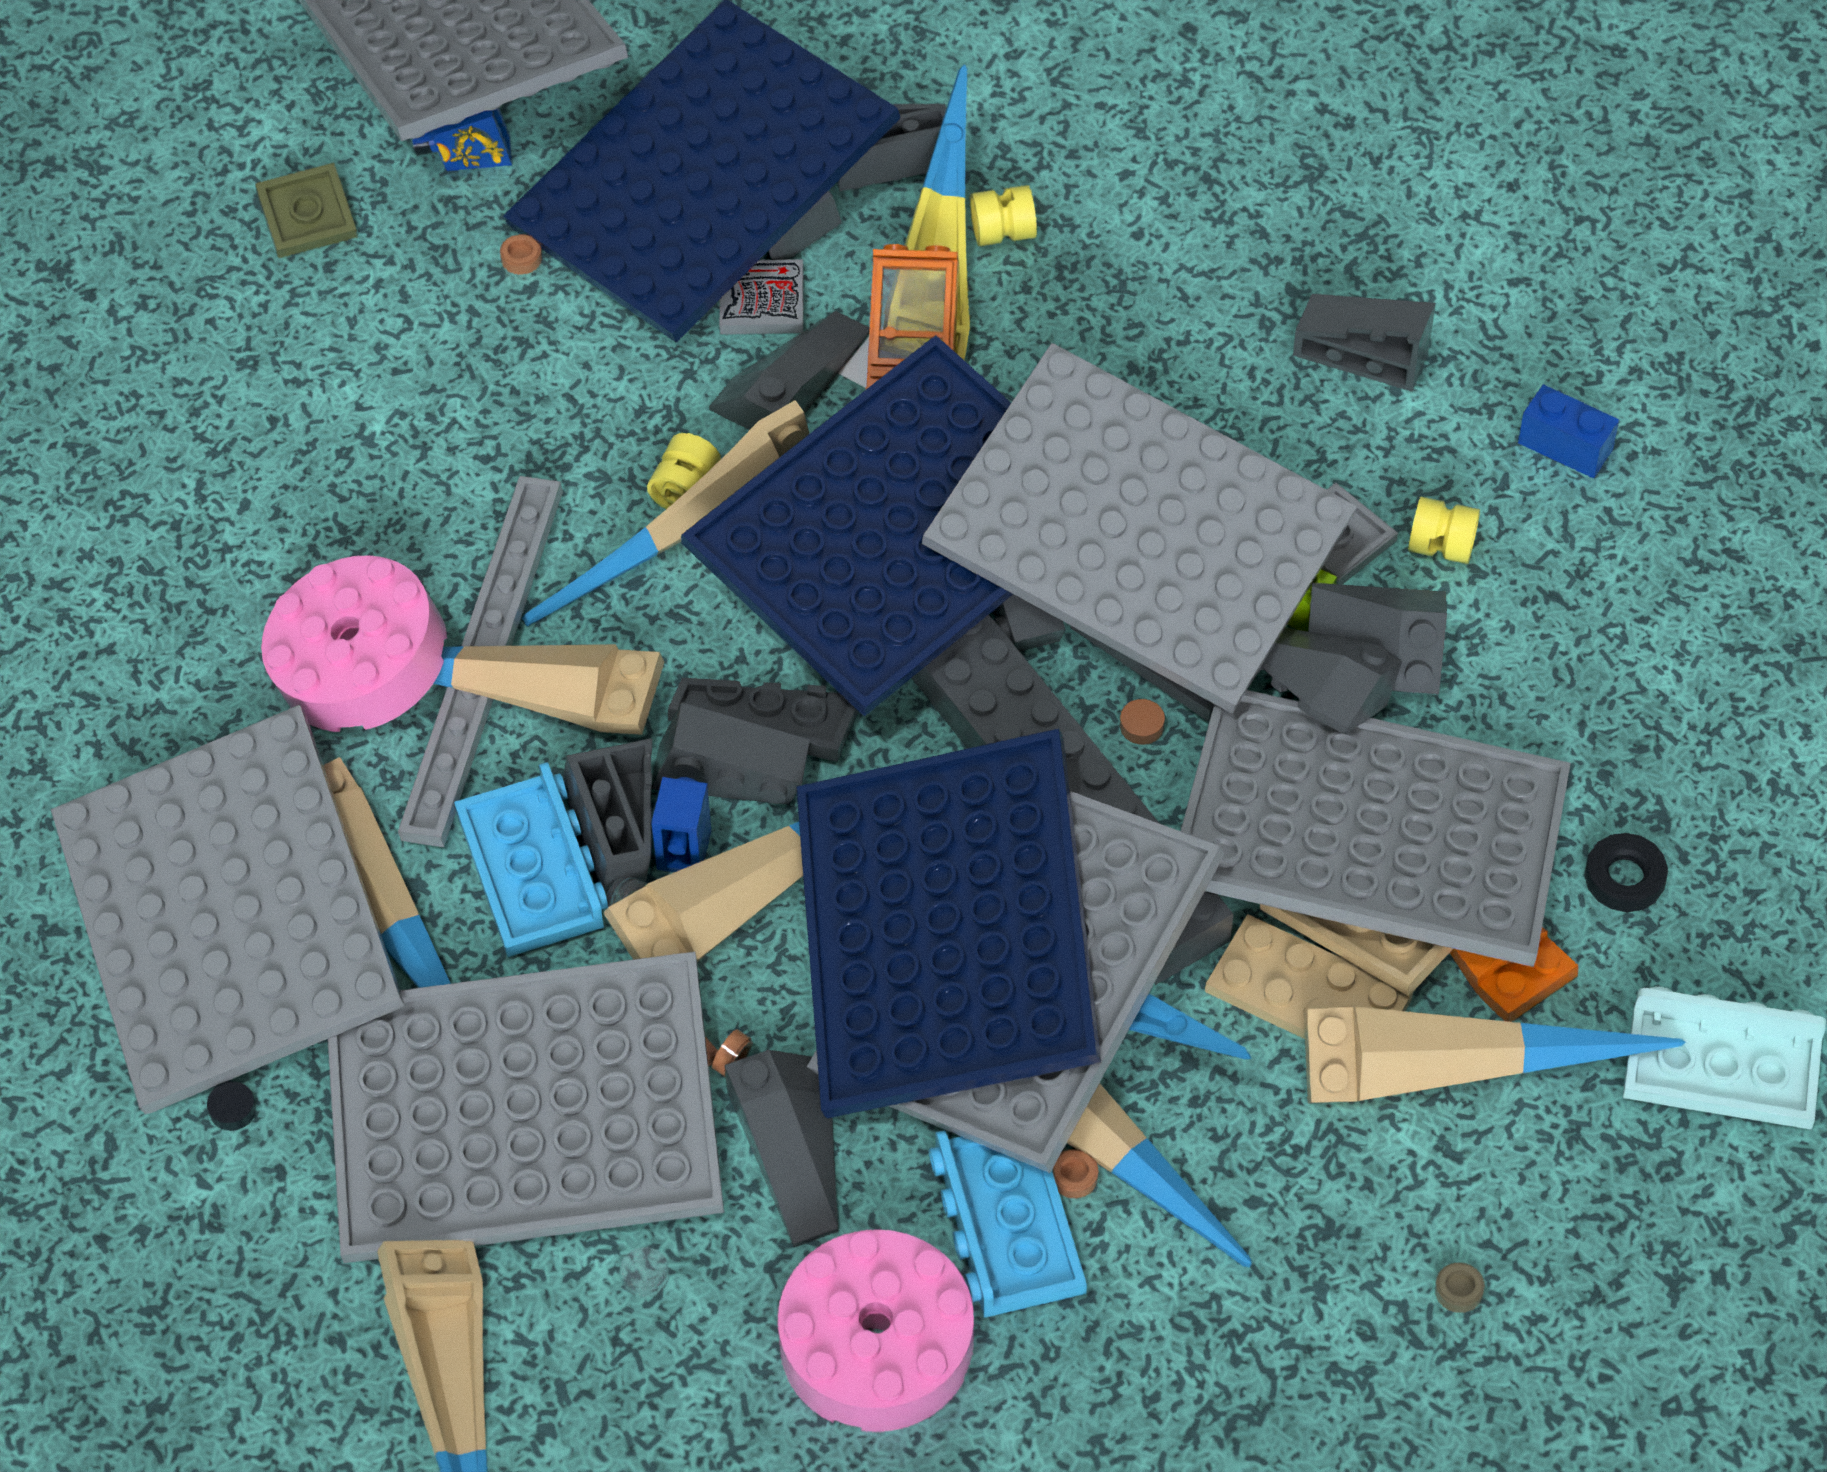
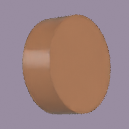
(520, 254)
(1142, 721)
(733, 1049)
(1075, 1173)

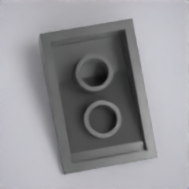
(1400, 620)

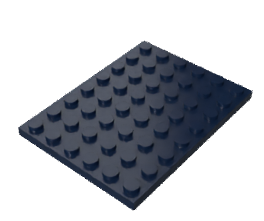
(701, 169)
(838, 523)
(945, 925)

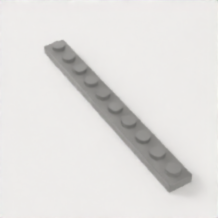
(491, 624)

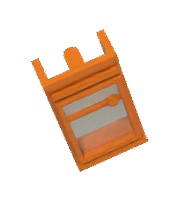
(910, 303)

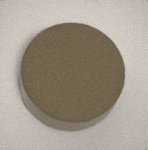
(1459, 1287)

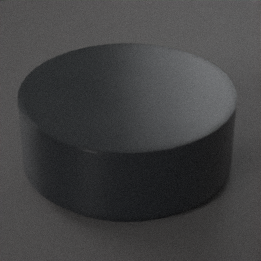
(231, 1106)

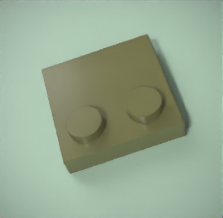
(306, 210)

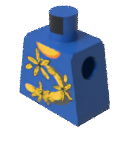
(470, 144)

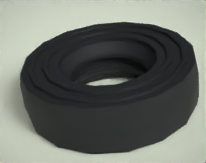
(1631, 848)

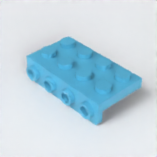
(532, 863)
(1007, 1227)

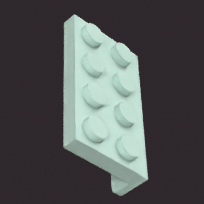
(1734, 1058)

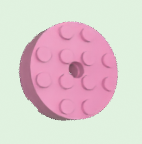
(354, 643)
(887, 1285)

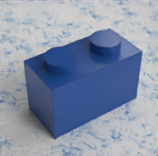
(1568, 431)
(681, 823)

